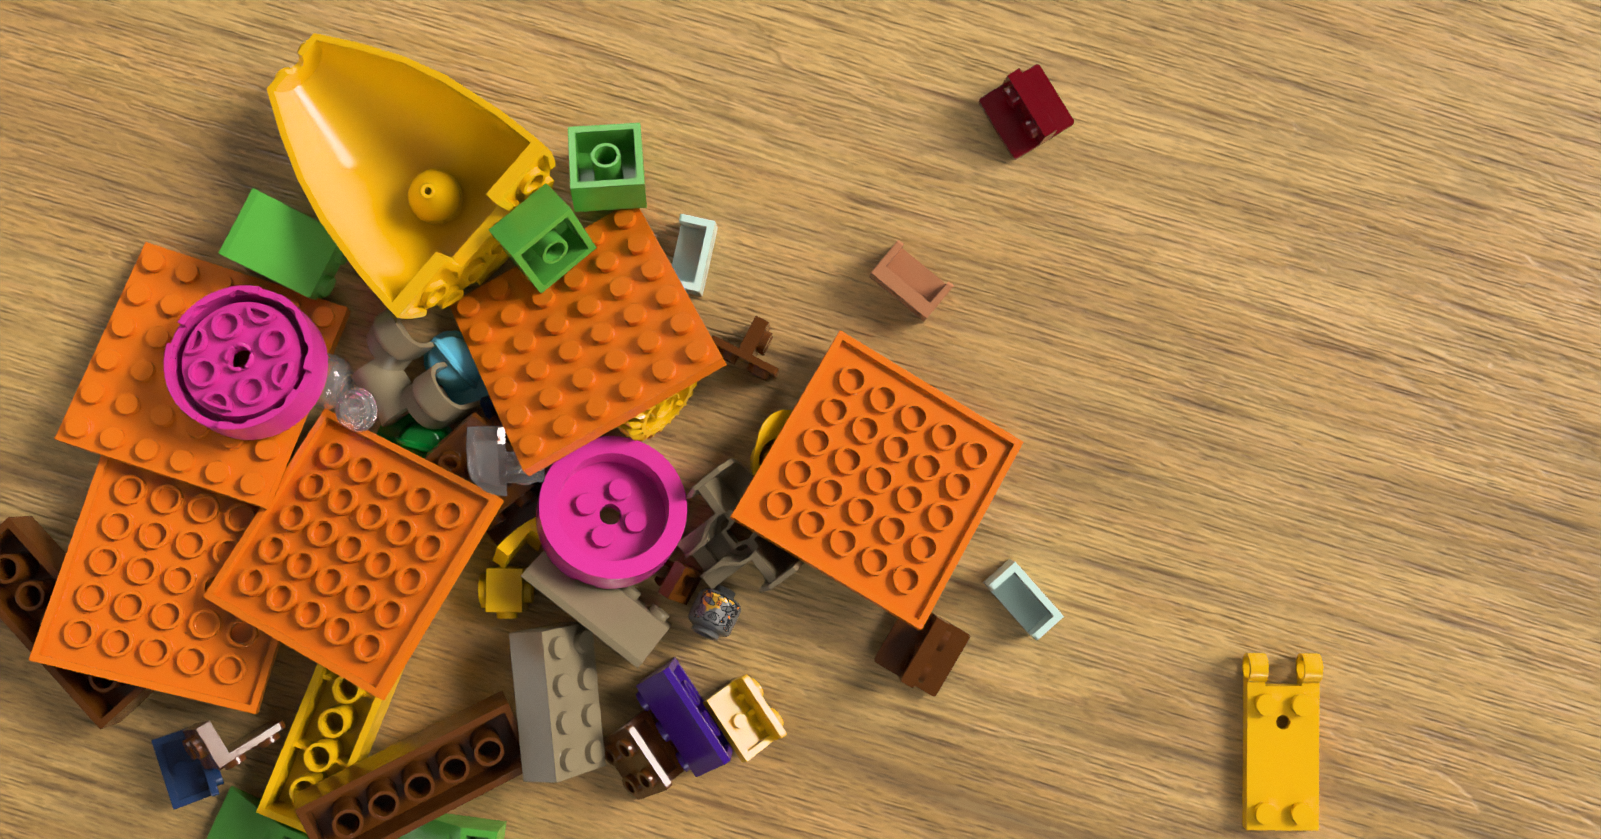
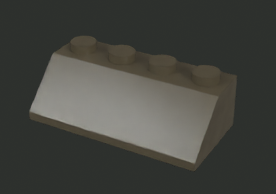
(610, 614)

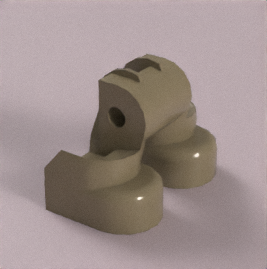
(392, 388)
(715, 544)

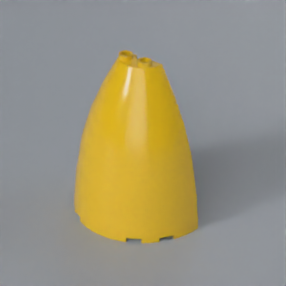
(360, 134)

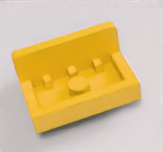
(745, 717)

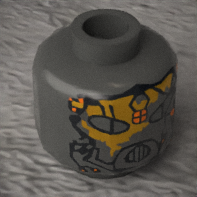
(714, 612)

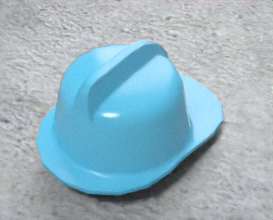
(461, 376)

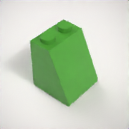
(284, 246)

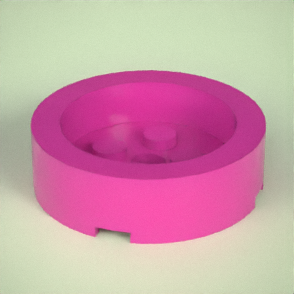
(278, 380)
(617, 476)

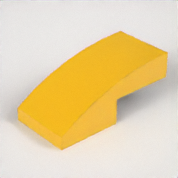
(515, 541)

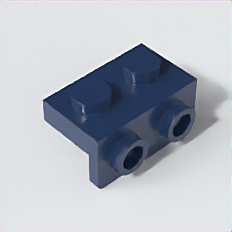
(183, 776)

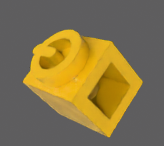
(505, 591)

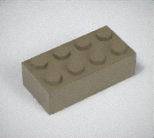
(557, 702)

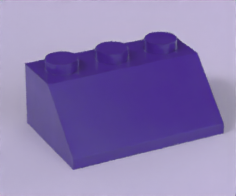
(684, 718)

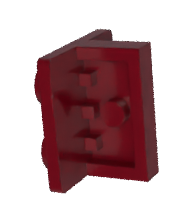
(1026, 111)

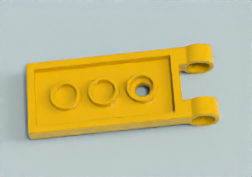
(1281, 763)

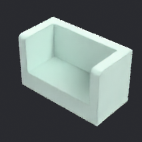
(694, 252)
(1023, 599)

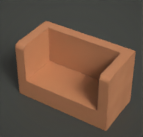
(910, 282)

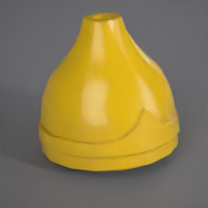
(435, 196)

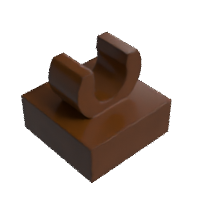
(679, 582)

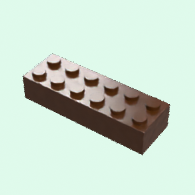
(27, 579)
(416, 777)

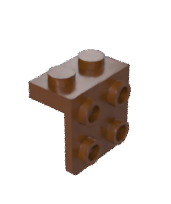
(206, 744)

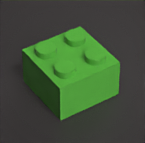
(606, 167)
(543, 238)

